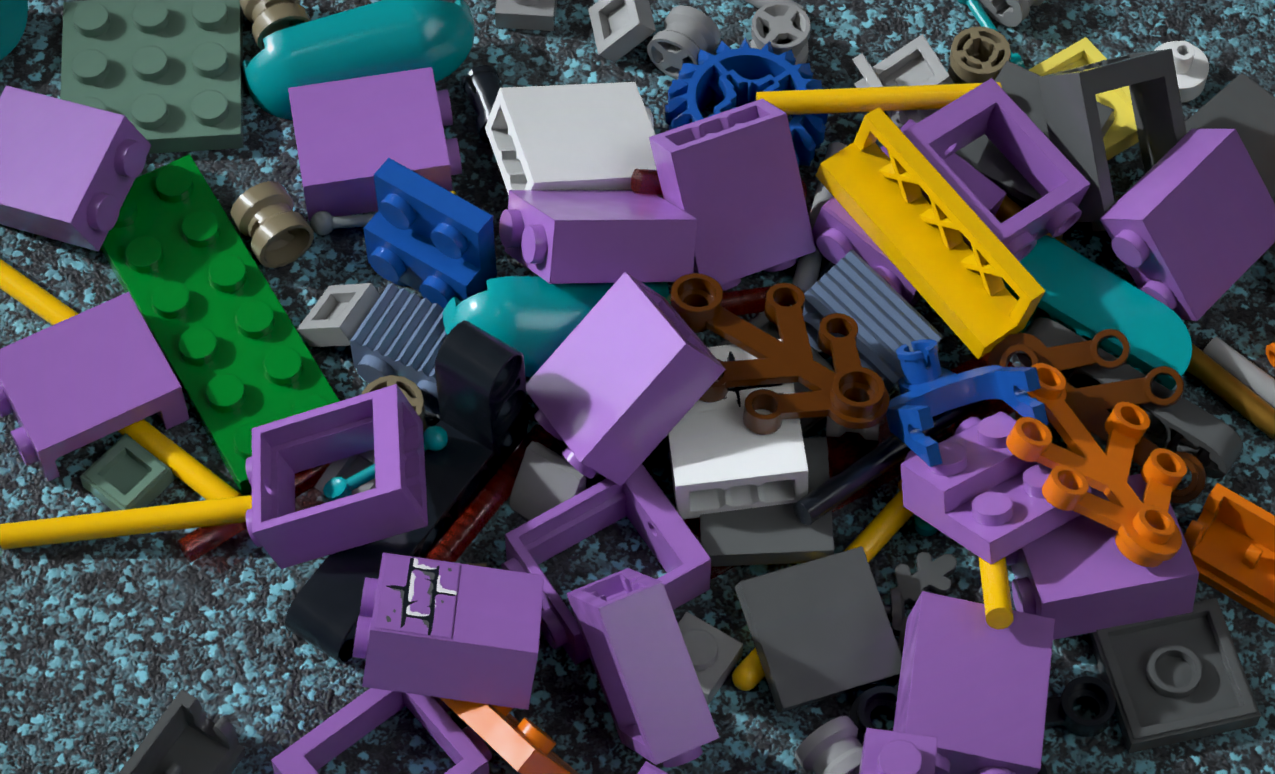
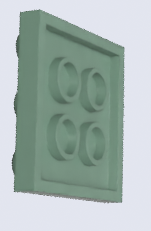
(161, 66)

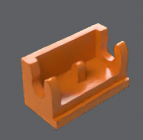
(1236, 550)

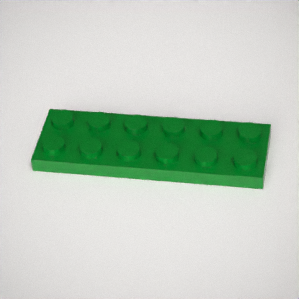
(211, 311)

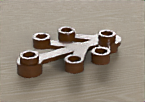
(849, 396)
(1092, 402)

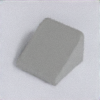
(544, 482)

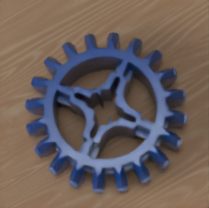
(733, 80)

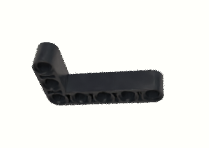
(485, 420)

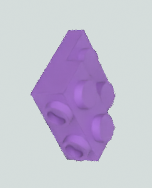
(982, 491)

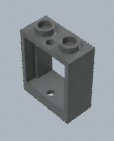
(1076, 124)

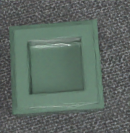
(127, 476)

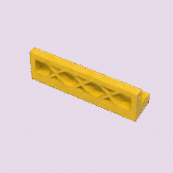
(927, 237)

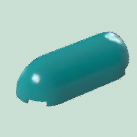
(358, 44)
(1094, 299)
(531, 312)

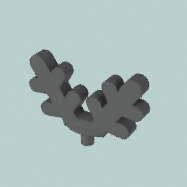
(929, 576)

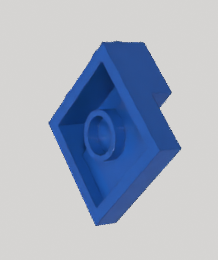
(428, 237)

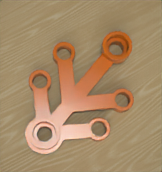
(1143, 527)

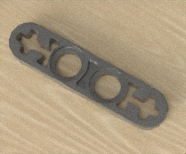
(1175, 428)

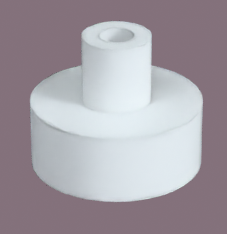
(1190, 67)

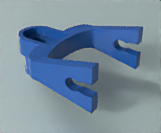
(933, 390)

